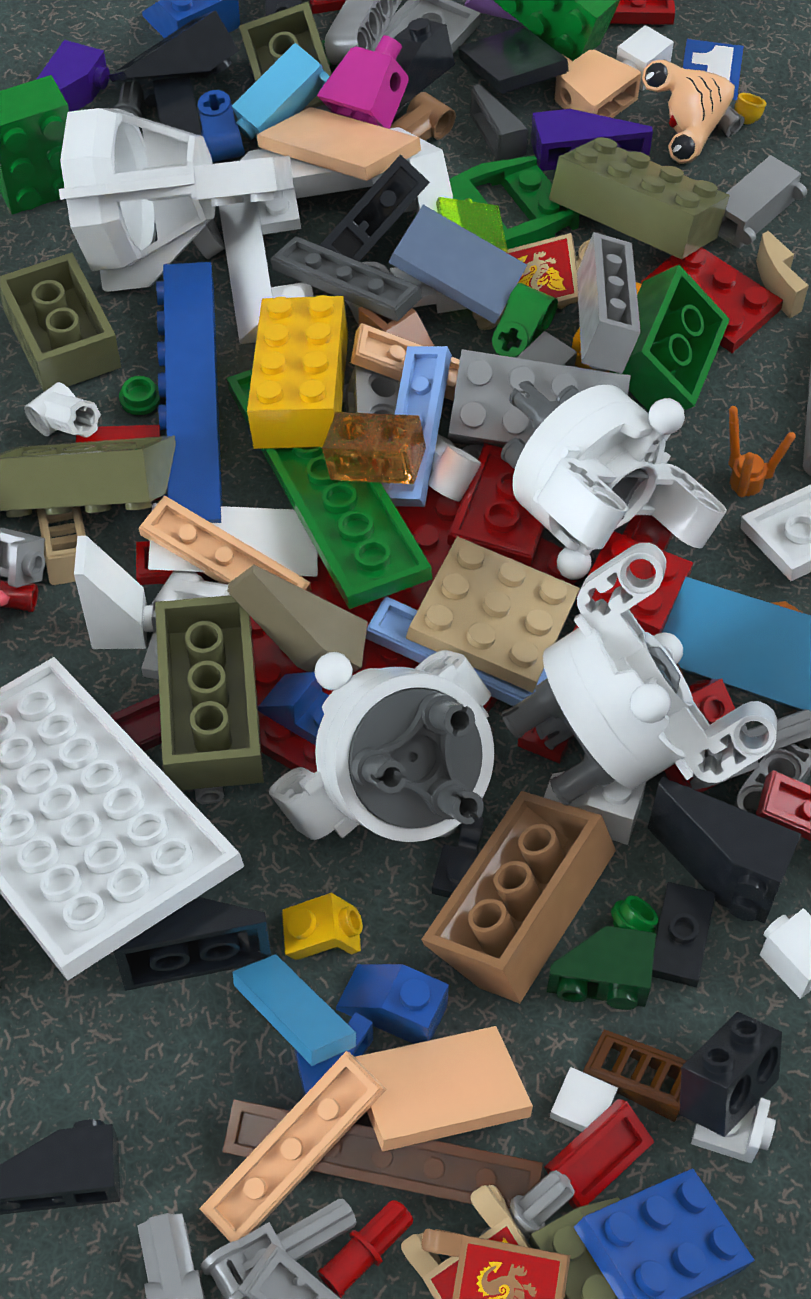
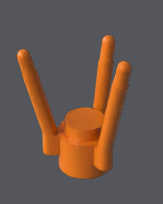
(749, 469)

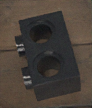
(730, 1073)

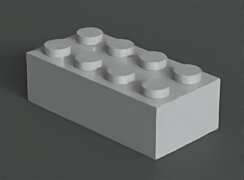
(484, 388)

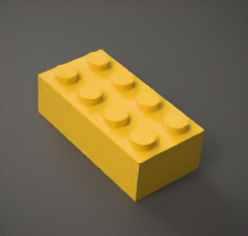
(297, 371)

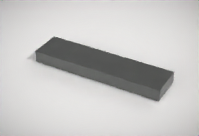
(347, 278)

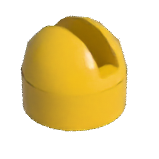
(750, 107)

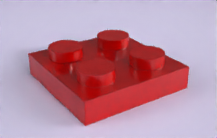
(655, 609)

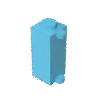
(280, 92)

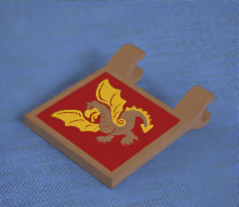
(500, 1269)

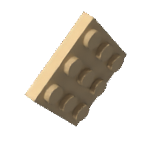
(493, 613)

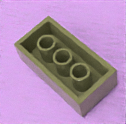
(639, 197)
(207, 693)

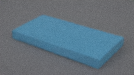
(744, 643)

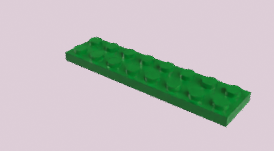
(347, 521)

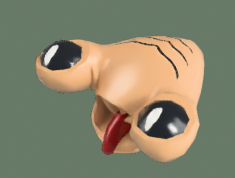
(694, 106)

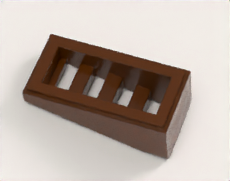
(647, 1096)

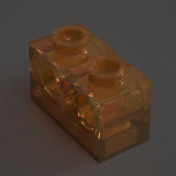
(374, 447)

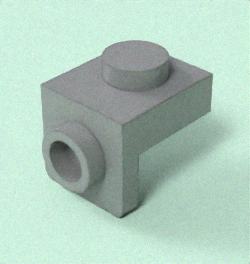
(21, 557)

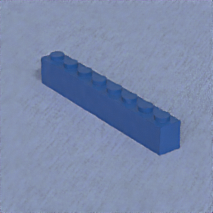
(190, 386)

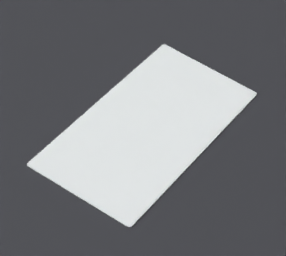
(268, 530)

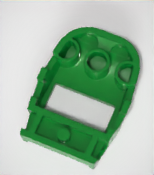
(527, 188)

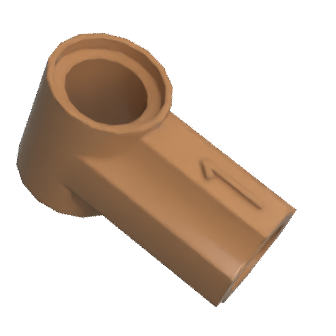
(427, 117)

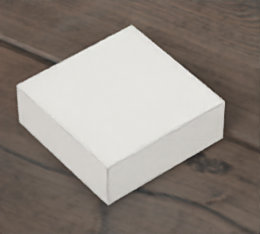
(582, 1100)

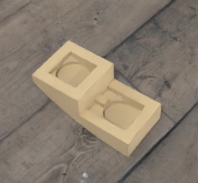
(775, 270)

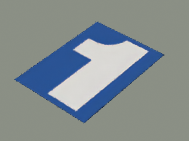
(716, 59)

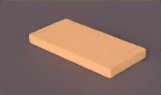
(338, 143)

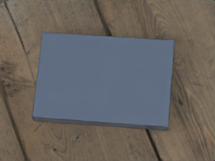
(458, 263)

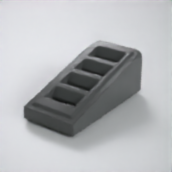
(498, 126)

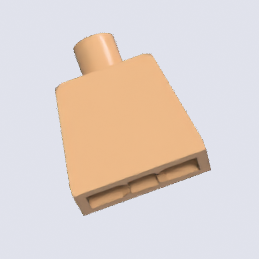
(597, 85)

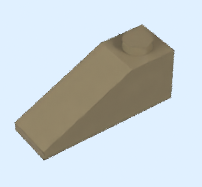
(299, 620)

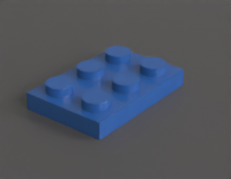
(664, 1241)

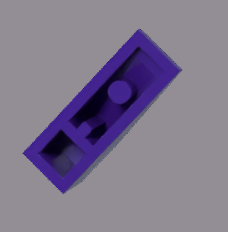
(78, 72)
(566, 129)

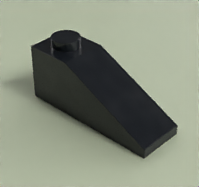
(424, 55)
(376, 210)
(63, 1170)

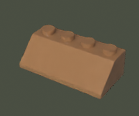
(521, 894)

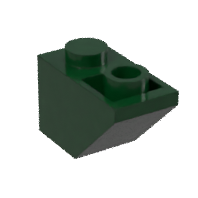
(607, 967)

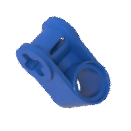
(219, 126)

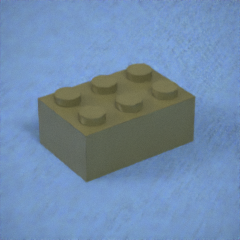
(59, 322)

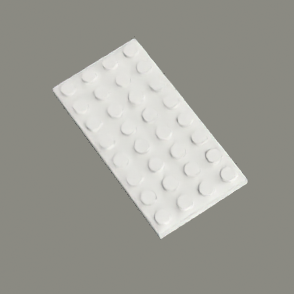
(92, 825)

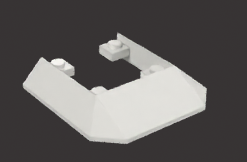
(248, 221)

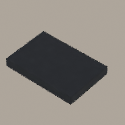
(513, 59)

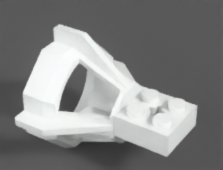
(132, 186)

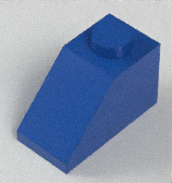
(396, 1000)

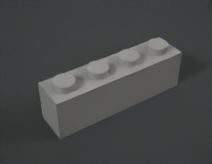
(607, 304)

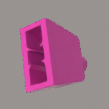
(367, 84)

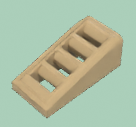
(61, 551)

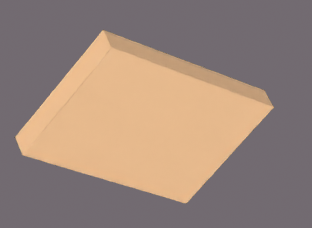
(444, 1088)

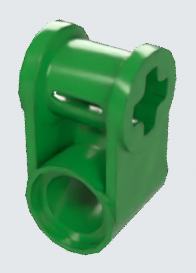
(524, 318)

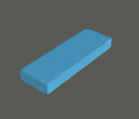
(294, 1009)

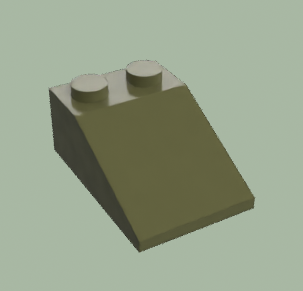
(274, 34)

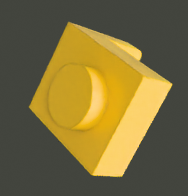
(321, 926)

